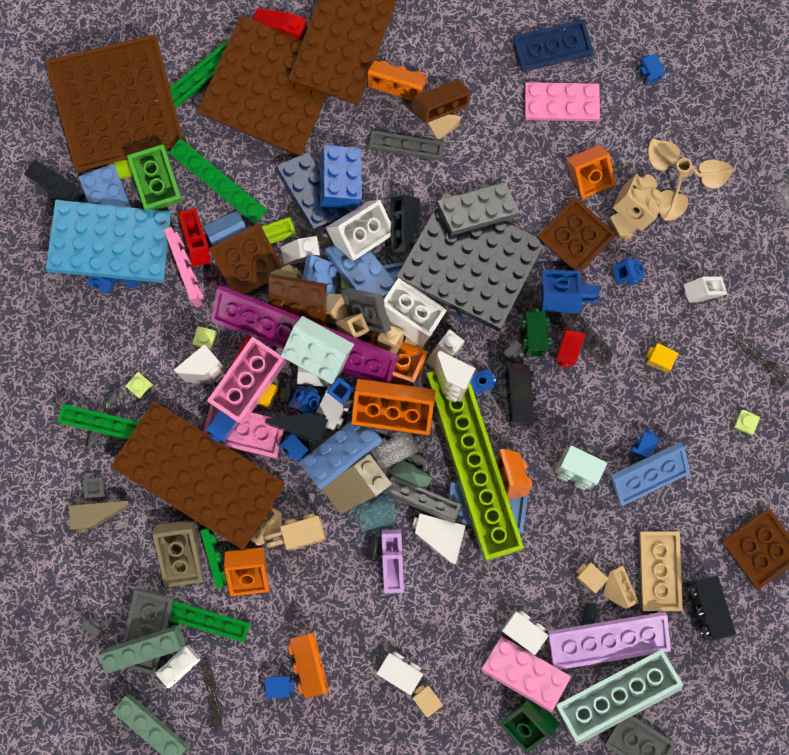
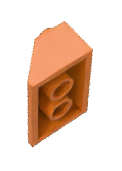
(396, 80)
(409, 363)
(308, 665)

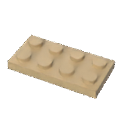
(660, 571)

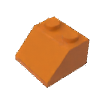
(591, 171)
(513, 473)
(246, 571)

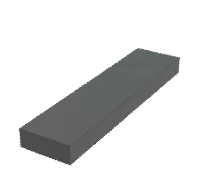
(406, 145)
(423, 499)

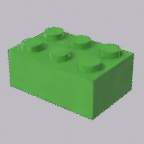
(155, 178)

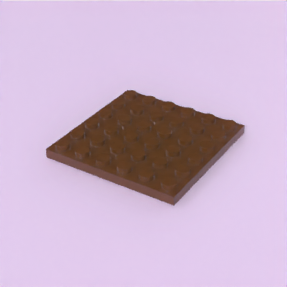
(254, 90)
(114, 101)

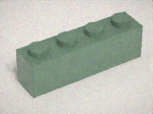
(142, 649)
(149, 727)

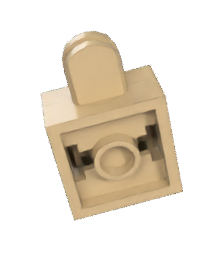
(639, 201)
(299, 533)

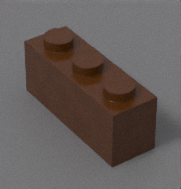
(441, 101)

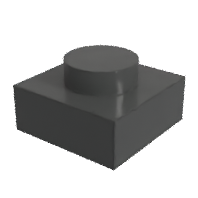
(513, 351)
(94, 488)
(92, 627)

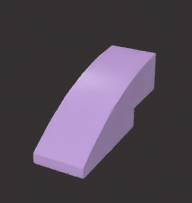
(392, 561)

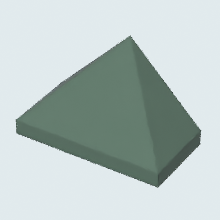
(411, 474)

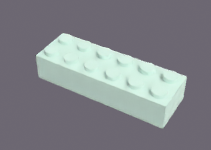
(619, 697)

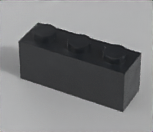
(53, 183)

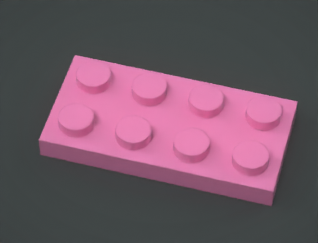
(562, 101)
(182, 260)
(252, 436)
(526, 674)

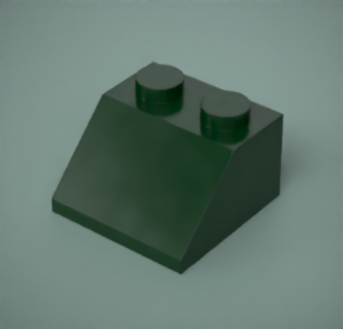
(529, 725)

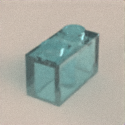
(377, 514)

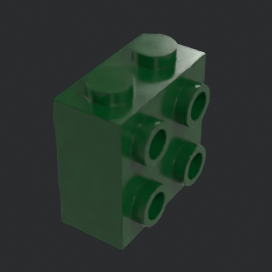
(534, 329)

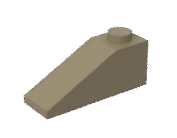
(92, 515)

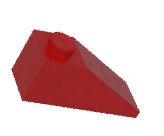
(283, 22)
(194, 237)
(569, 348)

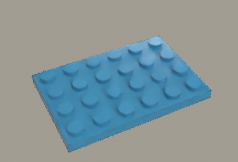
(108, 241)

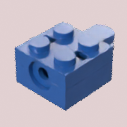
(564, 291)

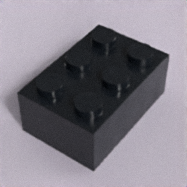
(710, 608)

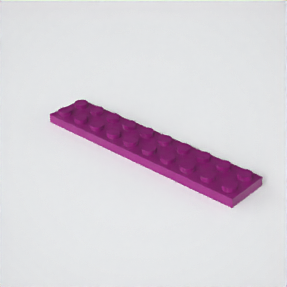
(275, 326)

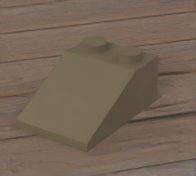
(357, 484)
(178, 553)

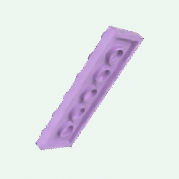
(609, 640)

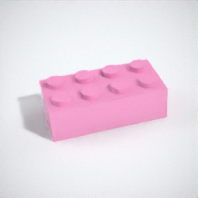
(247, 381)

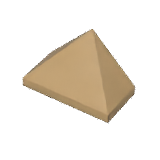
(443, 125)
(270, 525)
(620, 589)

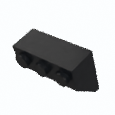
(520, 395)

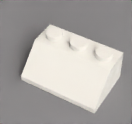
(361, 229)
(412, 312)
(201, 368)
(453, 376)

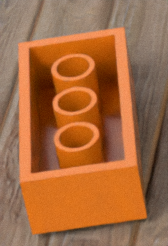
(393, 407)

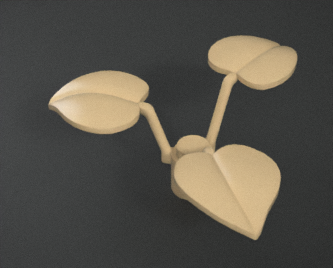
(666, 154)

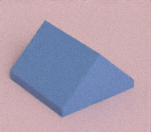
(224, 227)

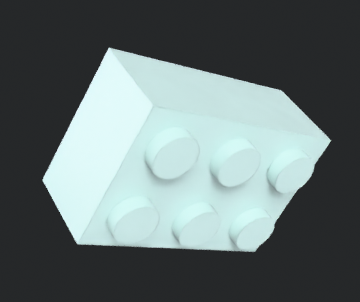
(317, 350)
(580, 468)

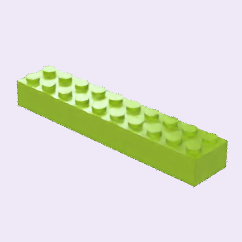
(477, 473)

